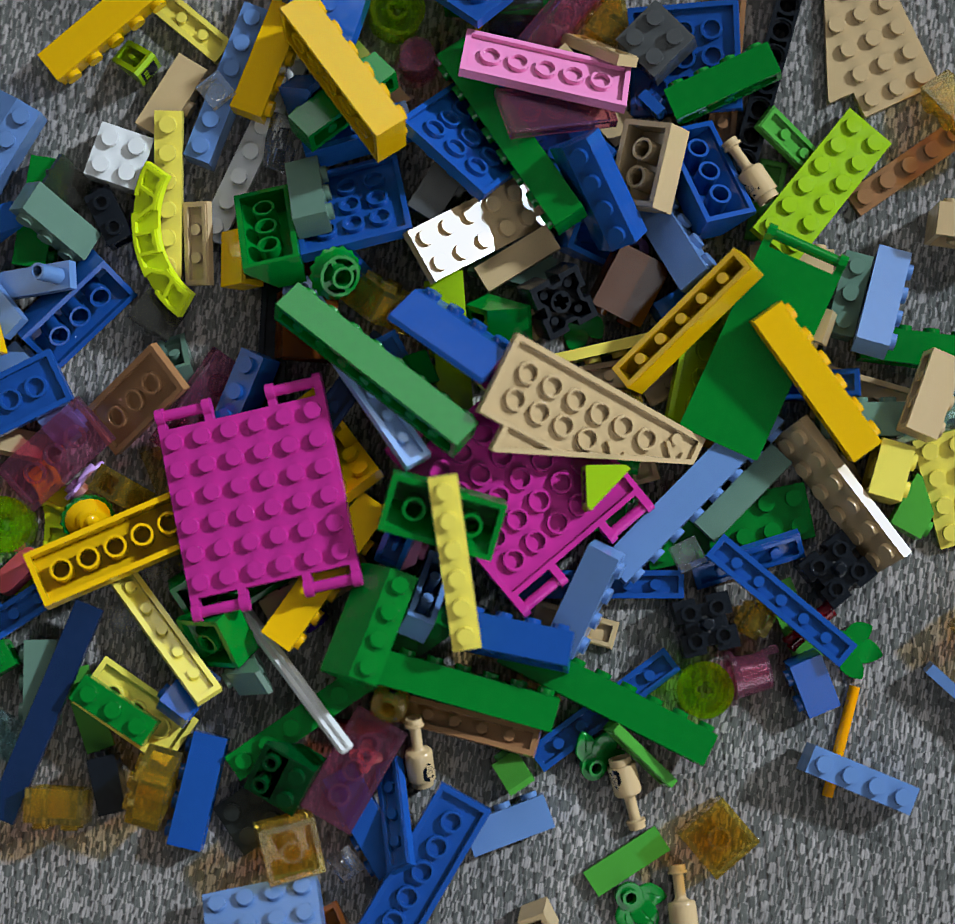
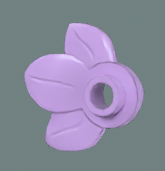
(78, 486)

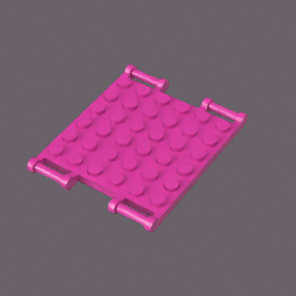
(258, 497)
(542, 510)

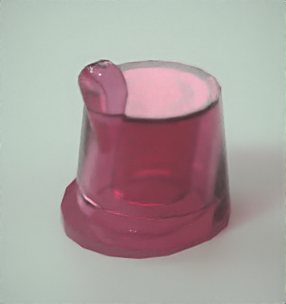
(416, 63)
(750, 672)

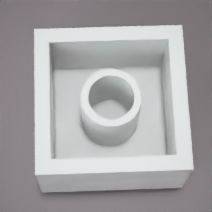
(118, 157)

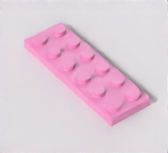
(544, 71)

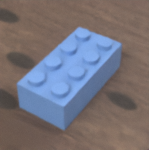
(260, 904)

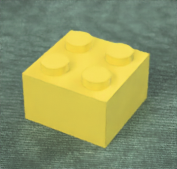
(888, 471)

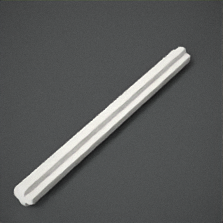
(299, 685)

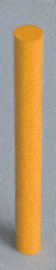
(843, 732)

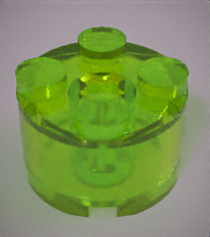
(395, 28)
(22, 523)
(716, 679)

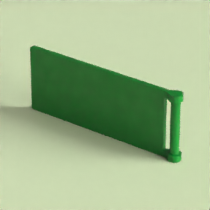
(742, 379)

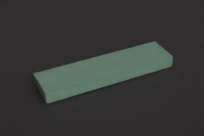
(742, 493)

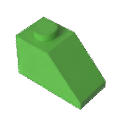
(915, 512)
(512, 771)

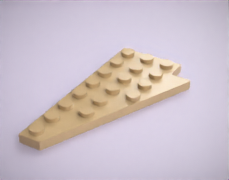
(872, 54)
(564, 411)

